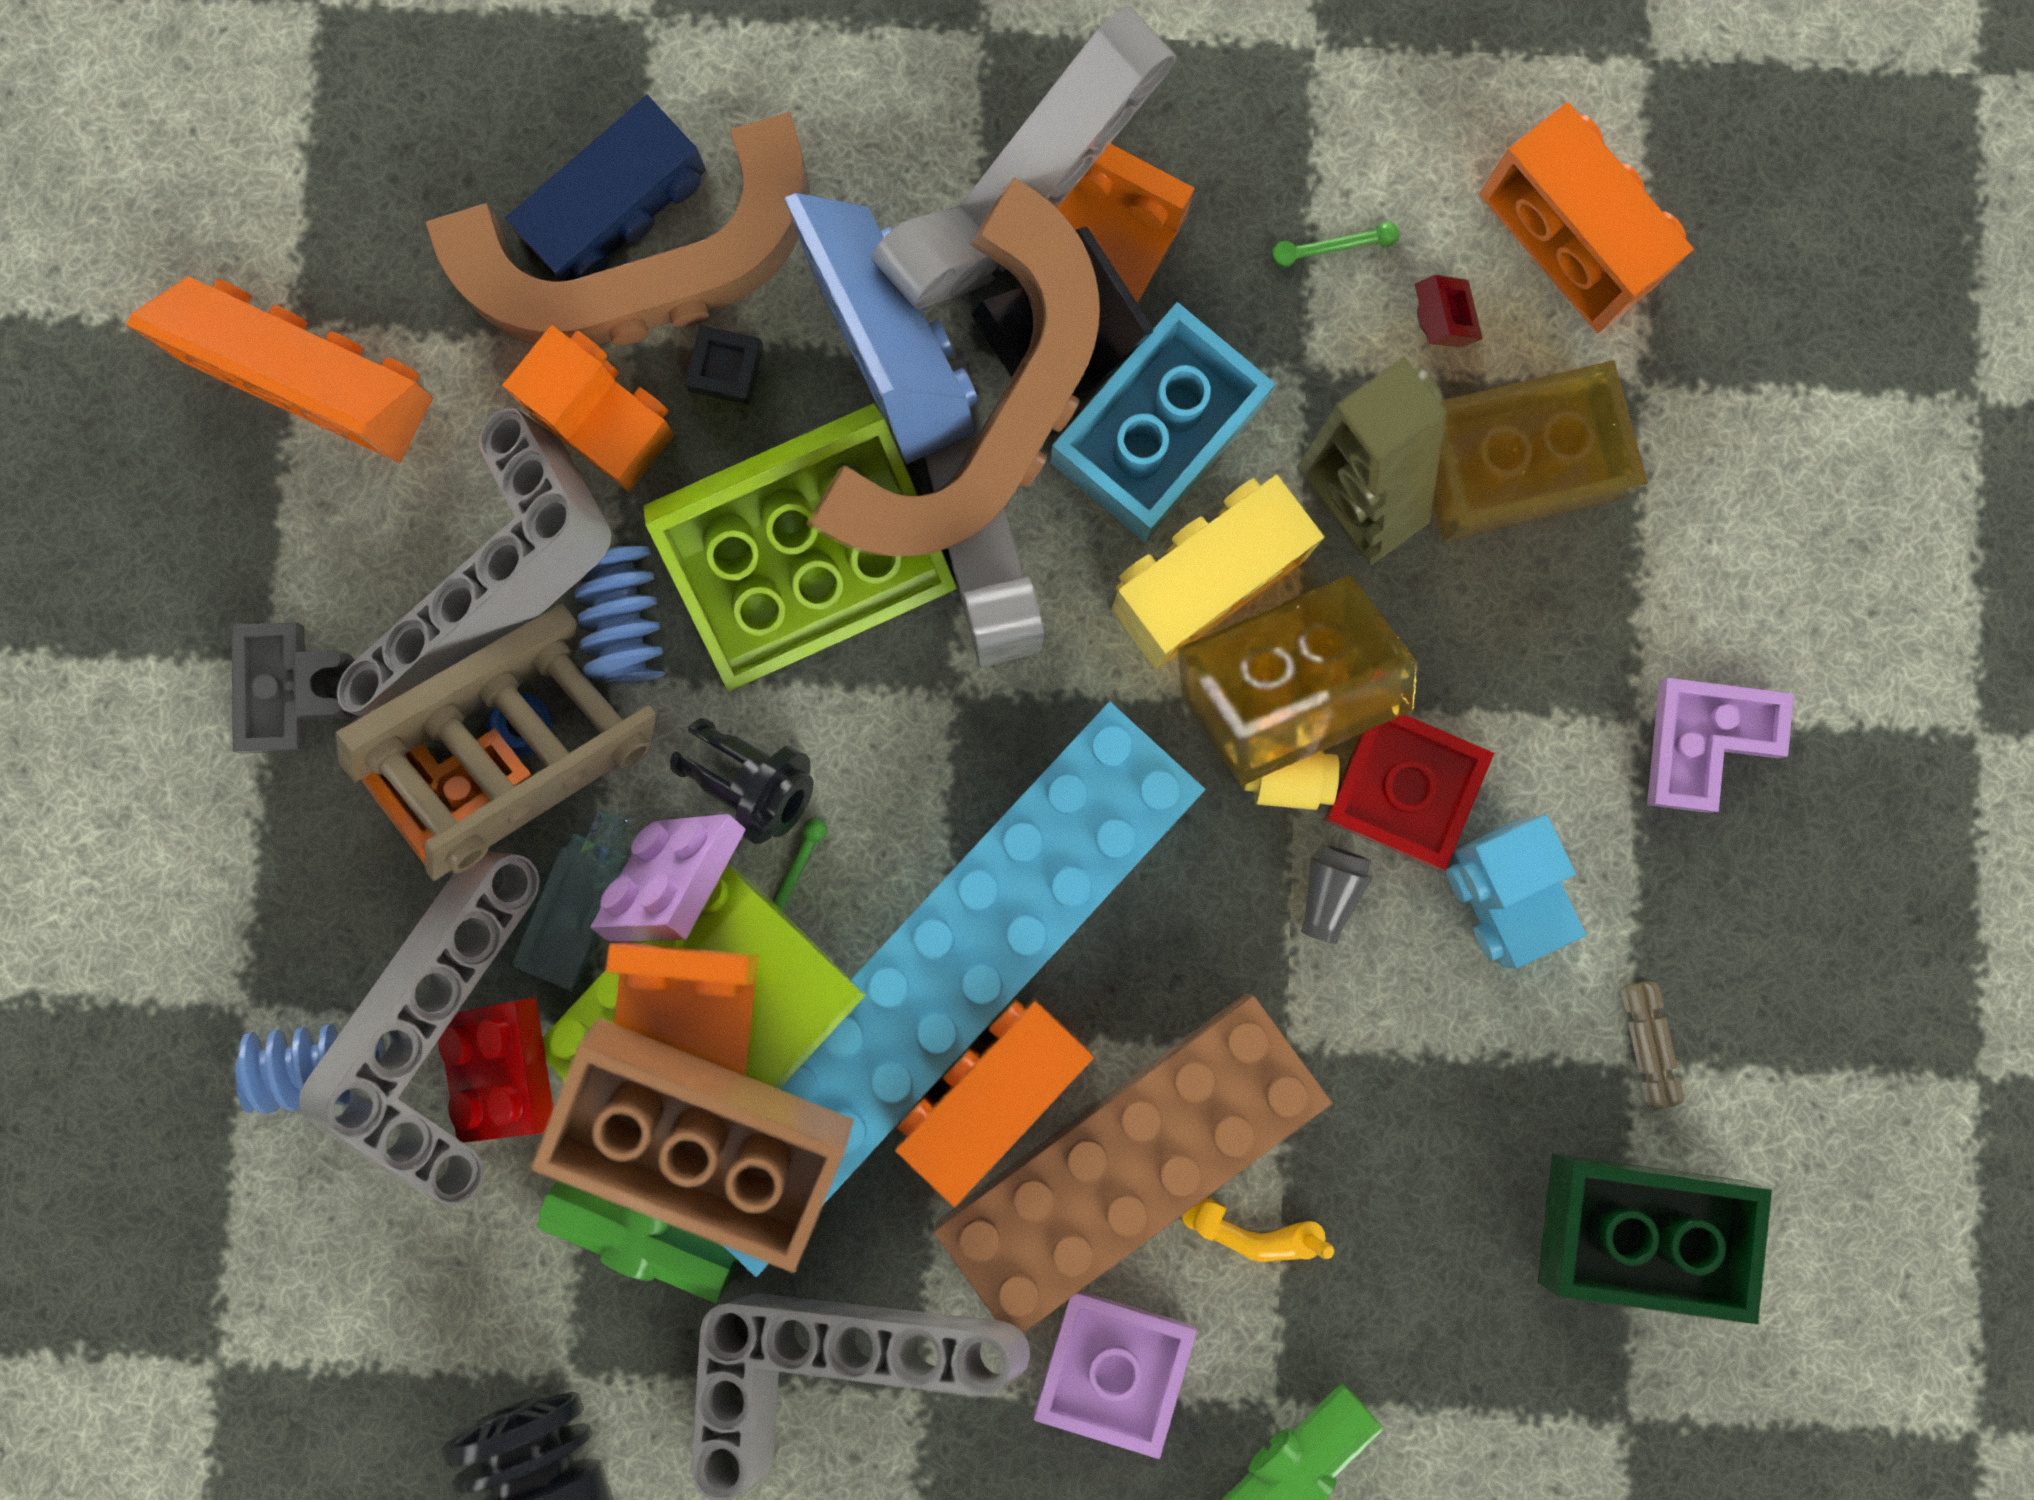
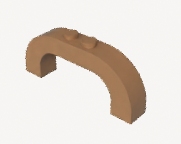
(1056, 272)
(647, 292)

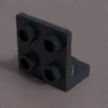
(1122, 326)

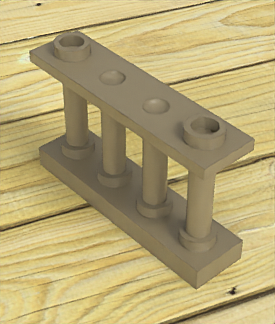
(491, 679)

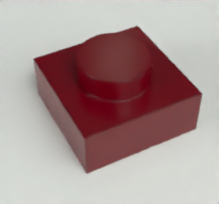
(1447, 311)

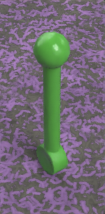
(1286, 253)
(813, 831)

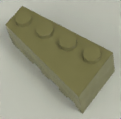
(1380, 459)

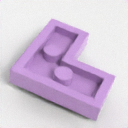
(1701, 723)

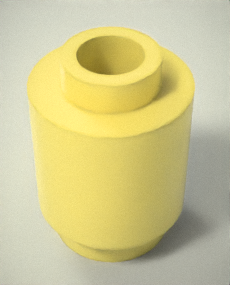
(1299, 784)

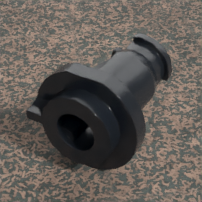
(767, 789)

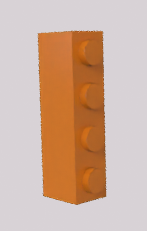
(286, 365)

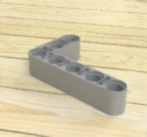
(1050, 153)
(504, 584)
(994, 593)
(416, 1029)
(831, 1354)

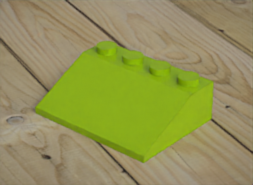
(765, 580)
(796, 990)

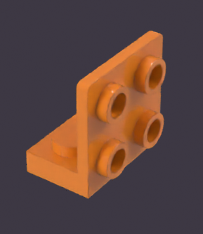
(1130, 213)
(687, 999)

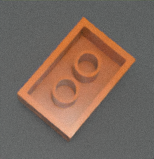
(1584, 216)
(991, 1099)

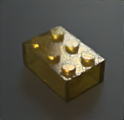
(1535, 452)
(1297, 679)

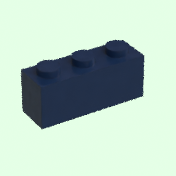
(609, 193)

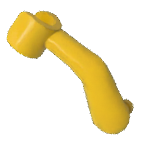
(1291, 1242)

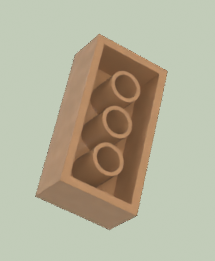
(693, 1144)

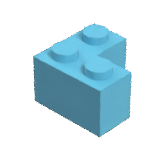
(1517, 891)

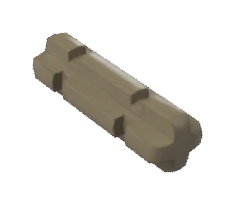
(1652, 1045)

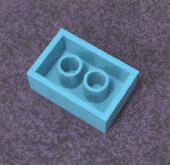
(1161, 422)

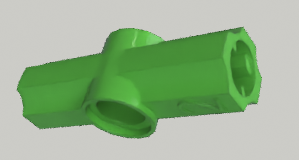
(636, 1242)
(1312, 1454)

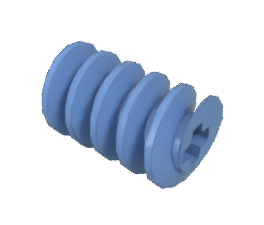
(616, 618)
(279, 1072)

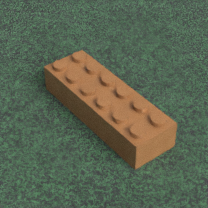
(1131, 1164)

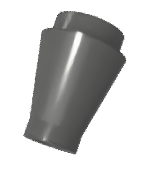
(1334, 890)

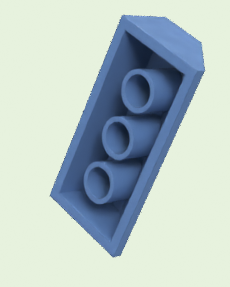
(888, 337)

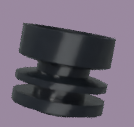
(526, 1454)

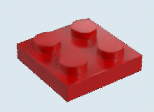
(1410, 789)
(497, 1072)

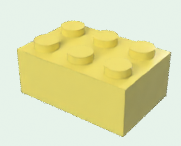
(1214, 568)

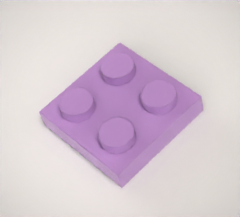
(667, 879)
(1115, 1373)

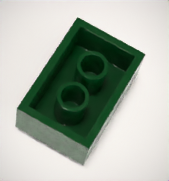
(1654, 1238)

